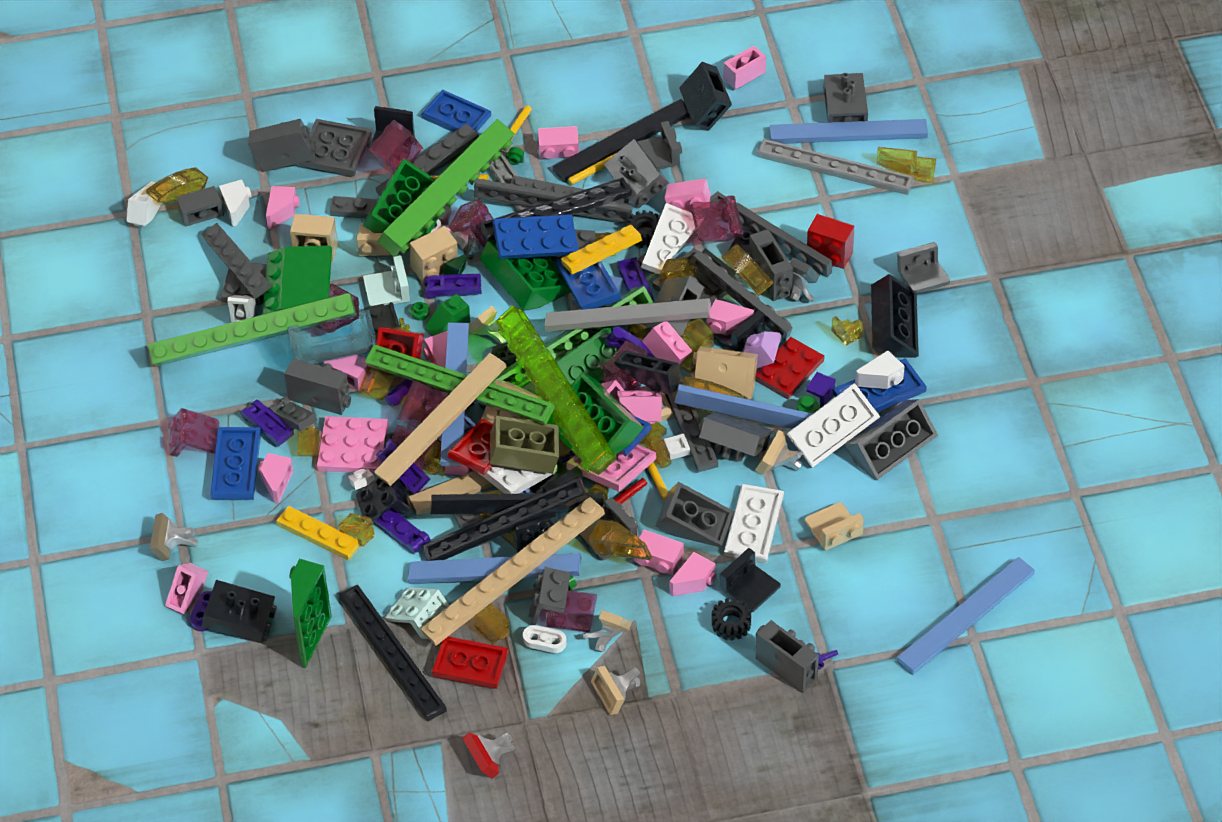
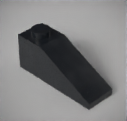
(653, 372)

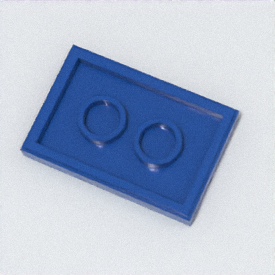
(454, 112)

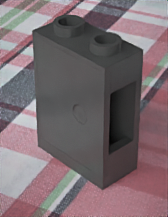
(845, 97)
(282, 145)
(638, 172)
(773, 262)
(677, 290)
(317, 386)
(734, 434)
(787, 655)

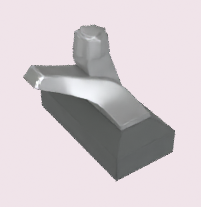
(803, 275)

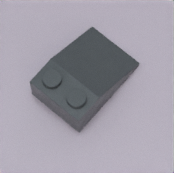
(694, 516)

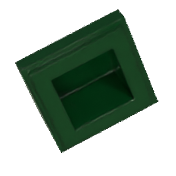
(455, 266)

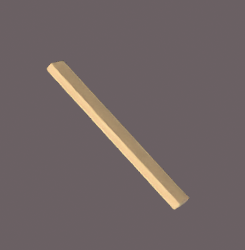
(440, 419)
(468, 483)

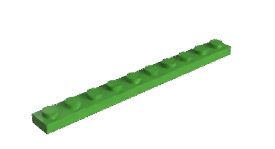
(447, 380)

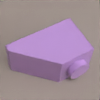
(765, 345)

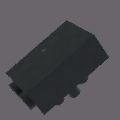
(705, 96)
(239, 611)

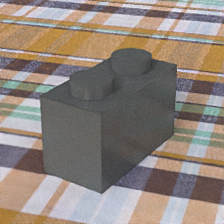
(199, 206)

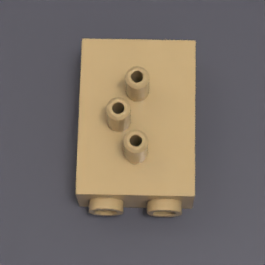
(727, 368)

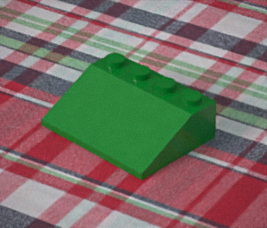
(399, 193)
(297, 276)
(528, 280)
(608, 414)
(310, 606)

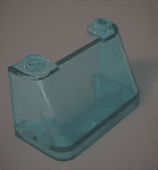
(358, 342)

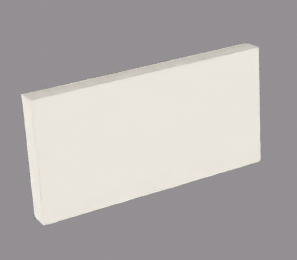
(833, 425)
(754, 522)

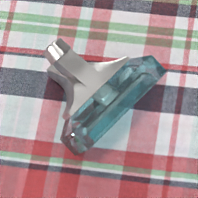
(467, 241)

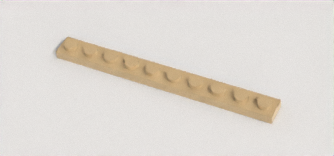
(512, 571)

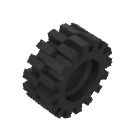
(644, 220)
(731, 629)

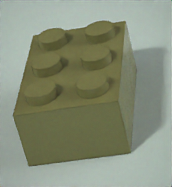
(524, 444)

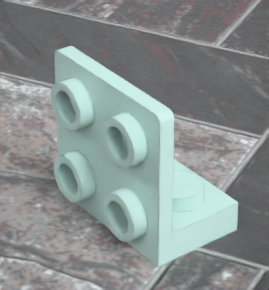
(388, 285)
(418, 607)

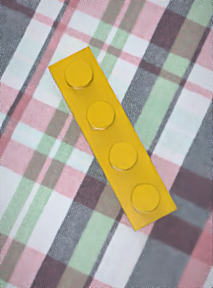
(601, 249)
(318, 533)

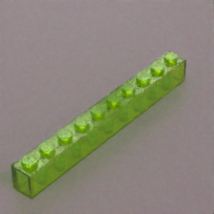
(555, 388)

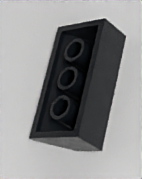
(894, 318)

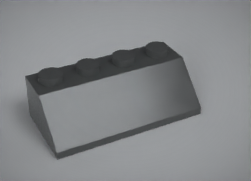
(892, 438)

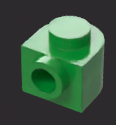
(807, 404)

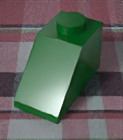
(450, 311)

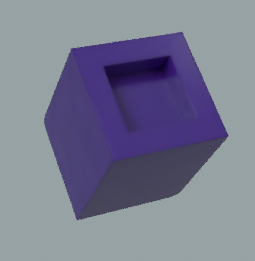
(822, 387)

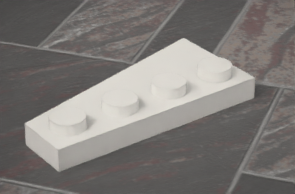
(670, 235)

